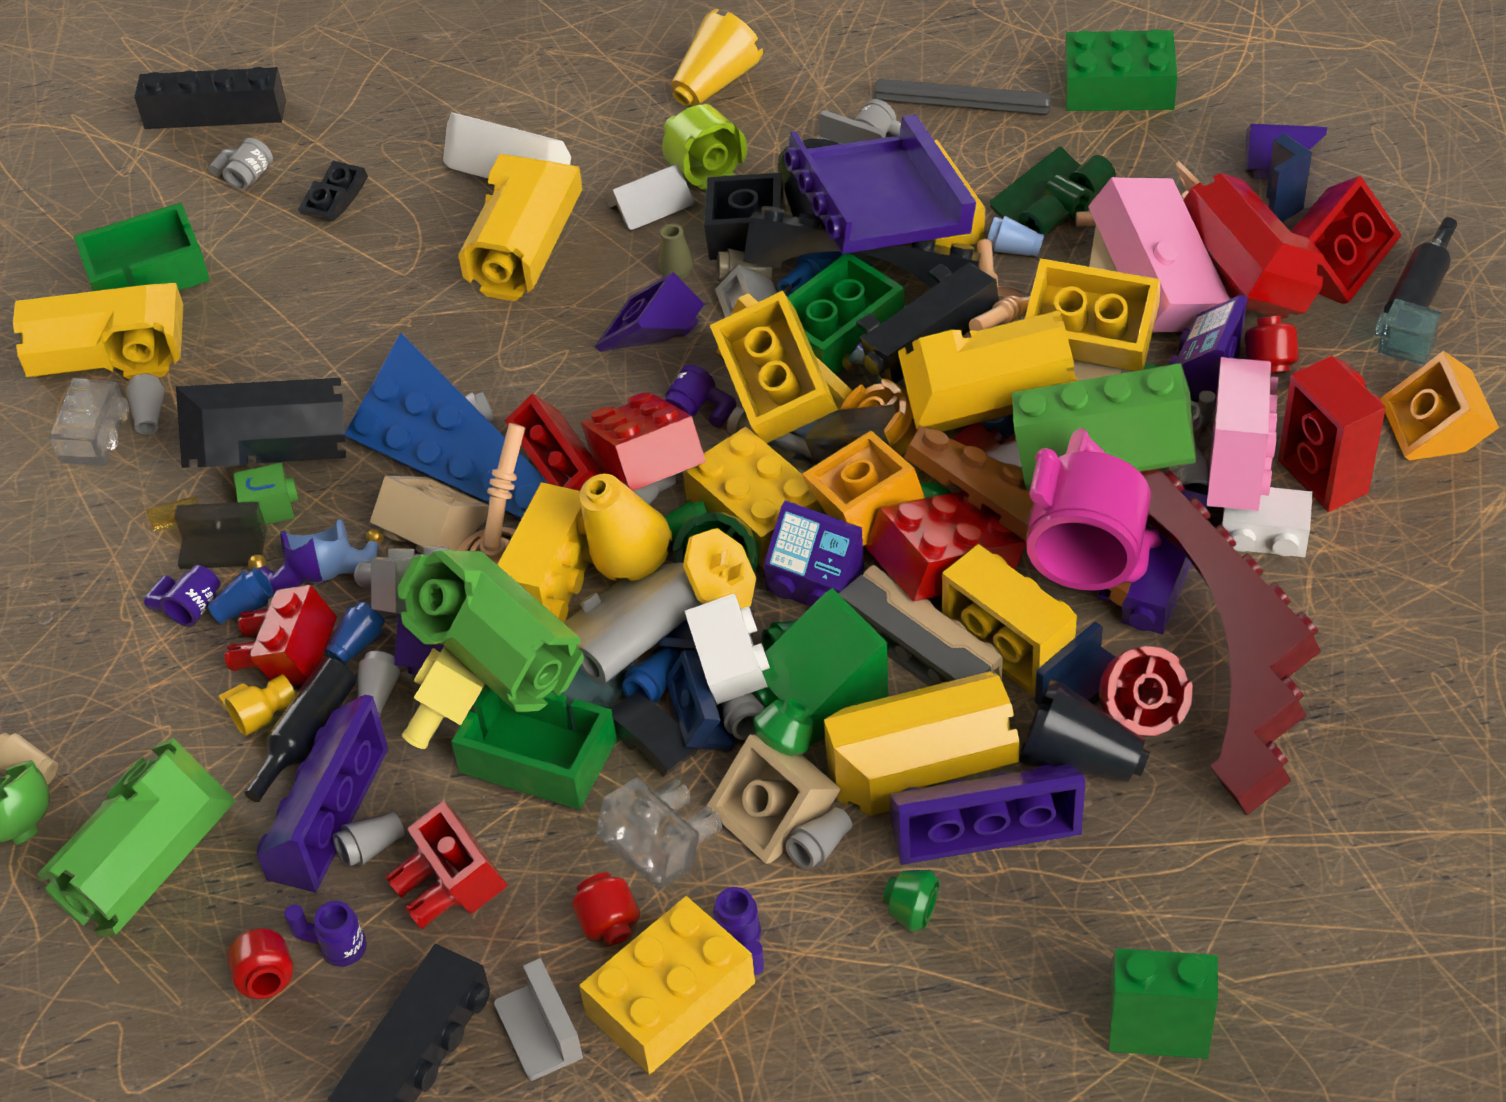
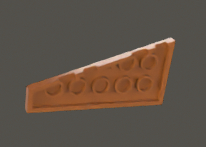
(985, 480)

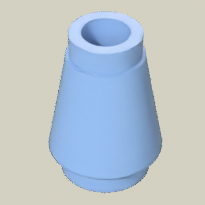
(1014, 238)

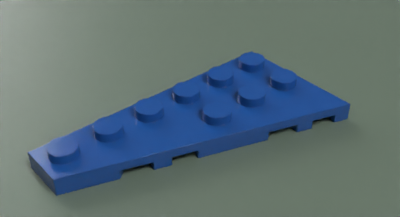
(435, 430)

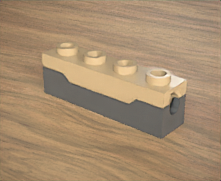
(917, 633)

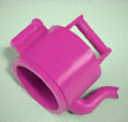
(1089, 517)

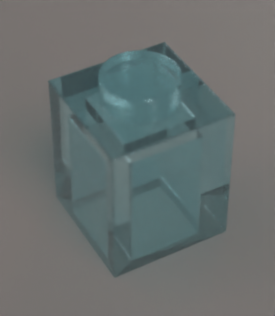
(1408, 331)

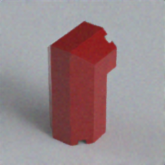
(1254, 248)

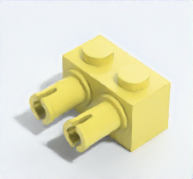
(444, 691)

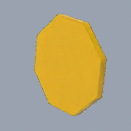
(718, 568)

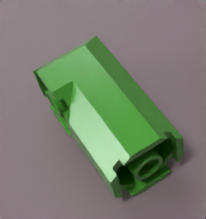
(490, 626)
(135, 838)

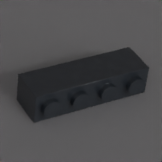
(210, 98)
(417, 1031)

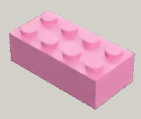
(1243, 434)

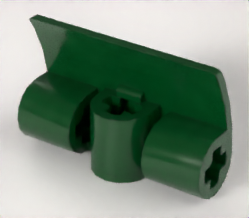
(1053, 191)

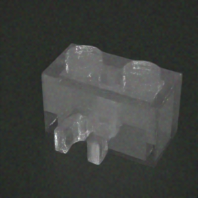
(89, 422)

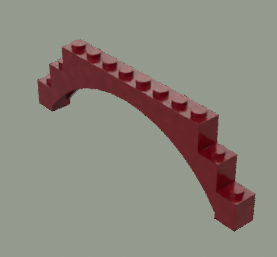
(1260, 630)

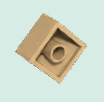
(426, 512)
(770, 796)

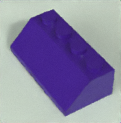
(324, 796)
(987, 813)

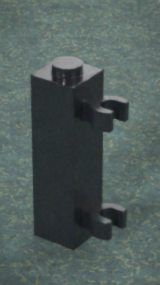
(944, 307)

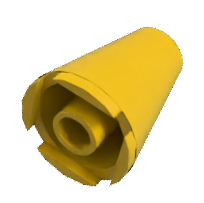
(715, 58)
(622, 529)

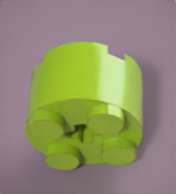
(703, 144)

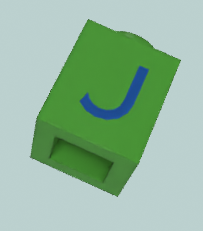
(270, 489)

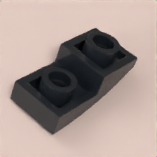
(335, 192)
(653, 731)

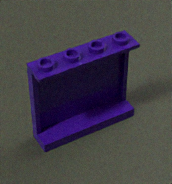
(883, 189)

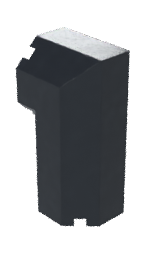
(260, 419)

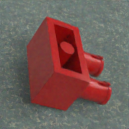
(288, 635)
(457, 858)

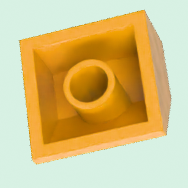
(1438, 410)
(862, 480)

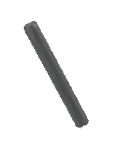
(963, 96)

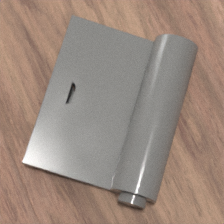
(630, 619)

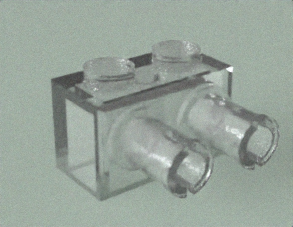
(650, 832)

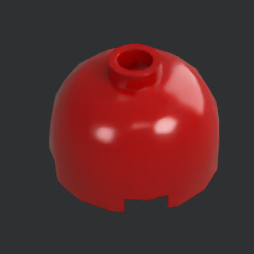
(1146, 690)

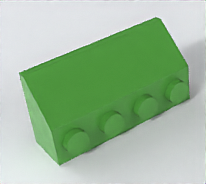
(1129, 415)

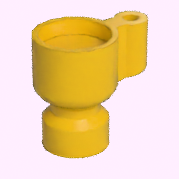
(254, 707)

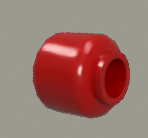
(1273, 343)
(605, 909)
(260, 963)

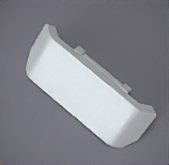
(475, 145)

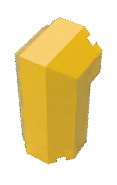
(519, 224)
(106, 329)
(973, 378)
(919, 739)

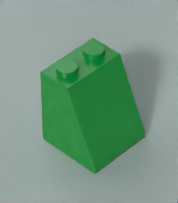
(826, 662)
(1162, 1002)

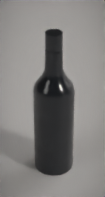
(1425, 269)
(297, 727)

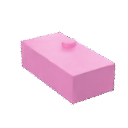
(1156, 238)

